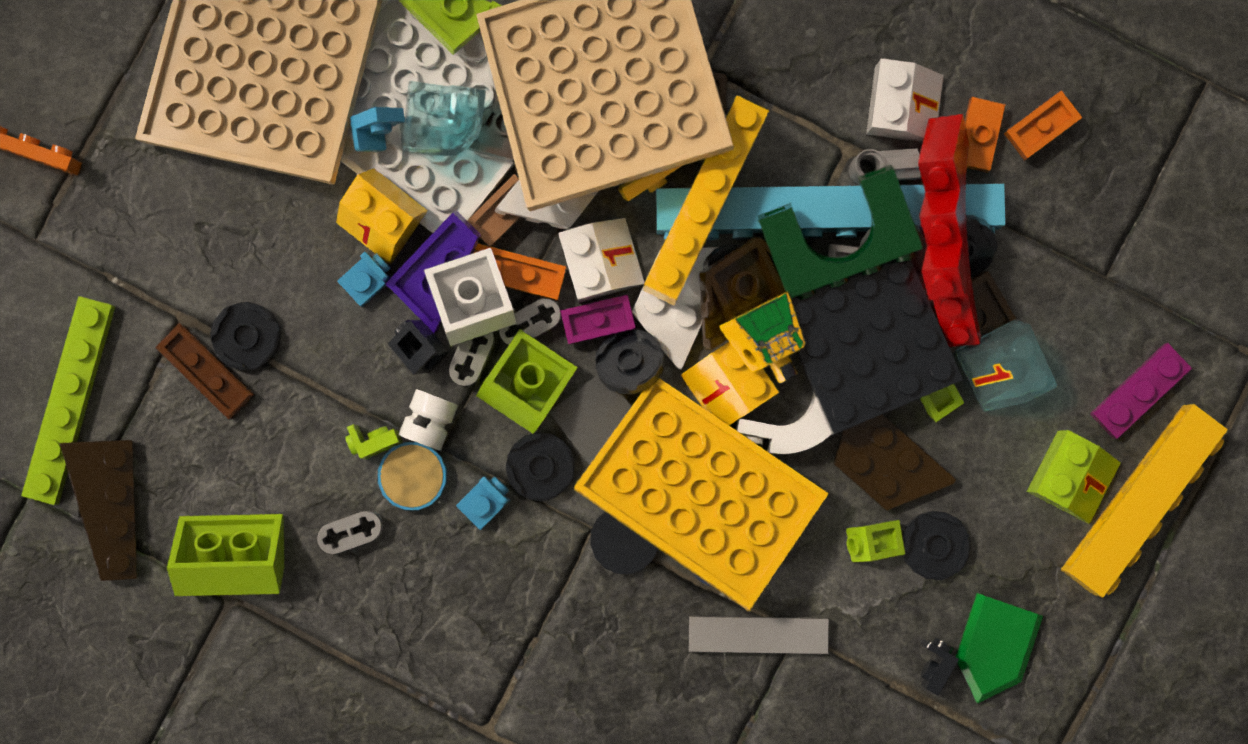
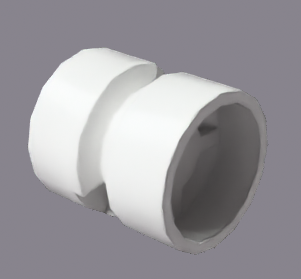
(431, 407)

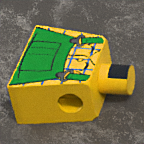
(767, 336)

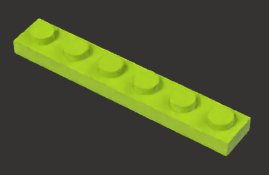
(68, 399)

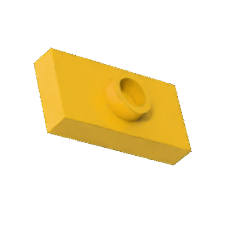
(652, 182)

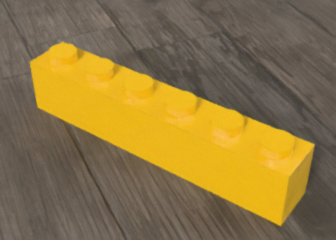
(704, 204)
(1144, 500)

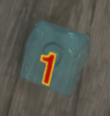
(1006, 367)

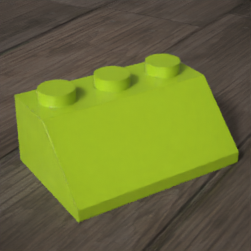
(227, 555)

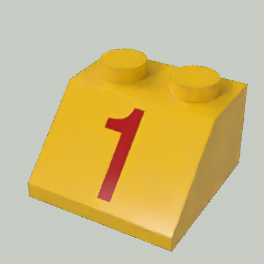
(379, 214)
(727, 385)

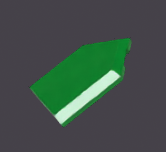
(996, 646)

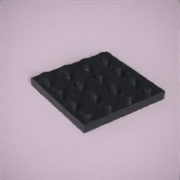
(872, 345)

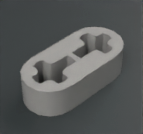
(530, 312)
(478, 363)
(348, 524)

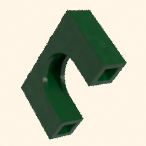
(889, 238)

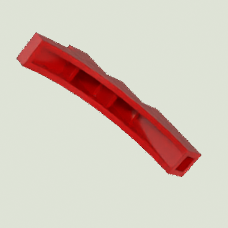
(945, 229)

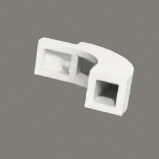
(791, 438)

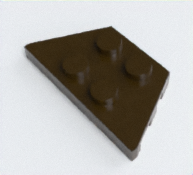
(736, 286)
(888, 463)

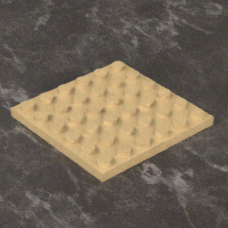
(260, 82)
(601, 92)

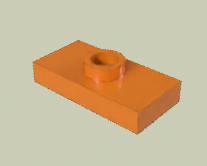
(983, 127)

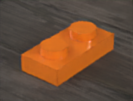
(1042, 125)

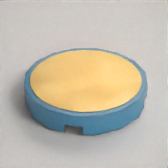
(412, 476)

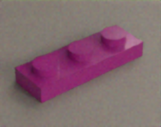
(1140, 391)

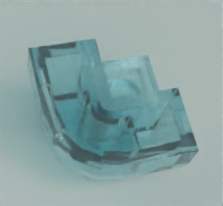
(441, 118)

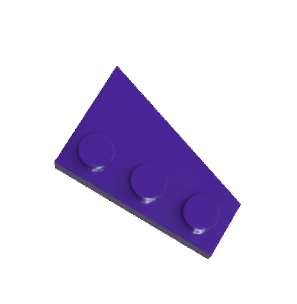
(449, 242)

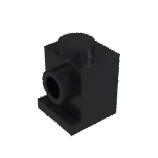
(407, 348)

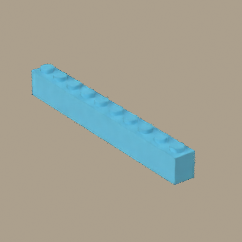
(818, 208)

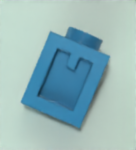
(372, 125)
(365, 278)
(484, 501)

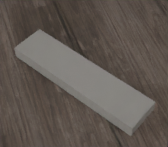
(758, 634)

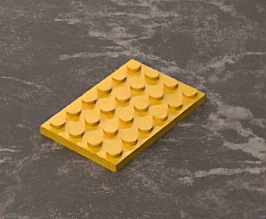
(701, 492)

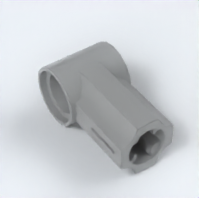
(903, 161)

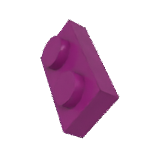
(597, 319)

